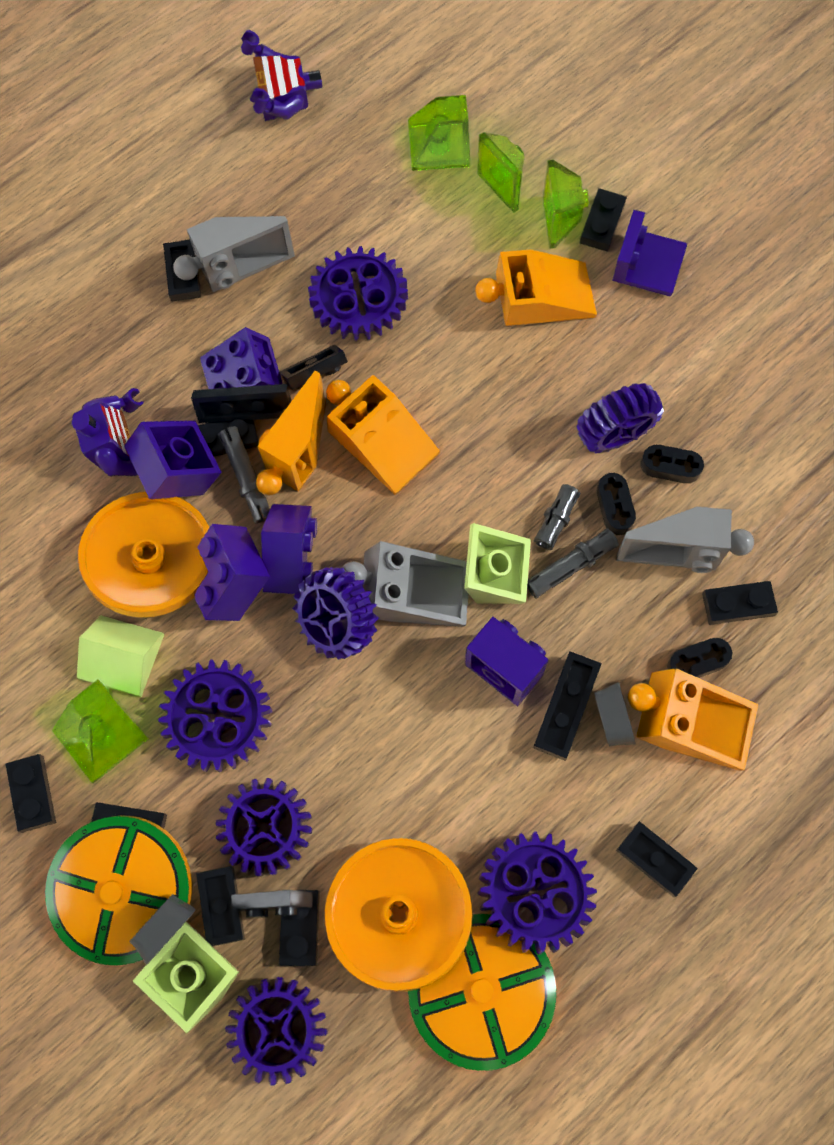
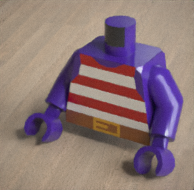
(279, 80)
(104, 432)

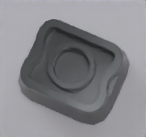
(614, 716)
(161, 927)

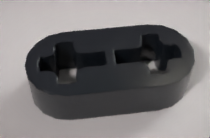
(672, 463)
(623, 502)
(697, 652)

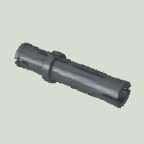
(244, 473)
(565, 567)

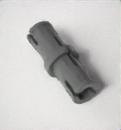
(557, 517)

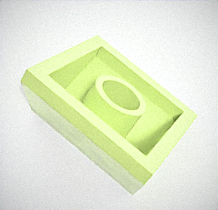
(497, 566)
(118, 654)
(187, 978)

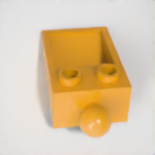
(544, 288)
(386, 438)
(294, 440)
(694, 718)

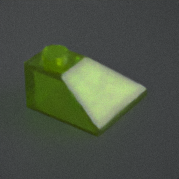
(440, 134)
(501, 167)
(562, 201)
(98, 731)

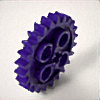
(386, 287)
(208, 744)
(548, 924)

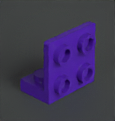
(648, 259)
(241, 362)

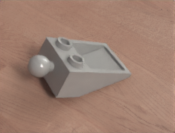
(235, 249)
(687, 539)
(413, 585)

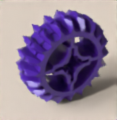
(620, 417)
(335, 612)
(252, 839)
(291, 1042)

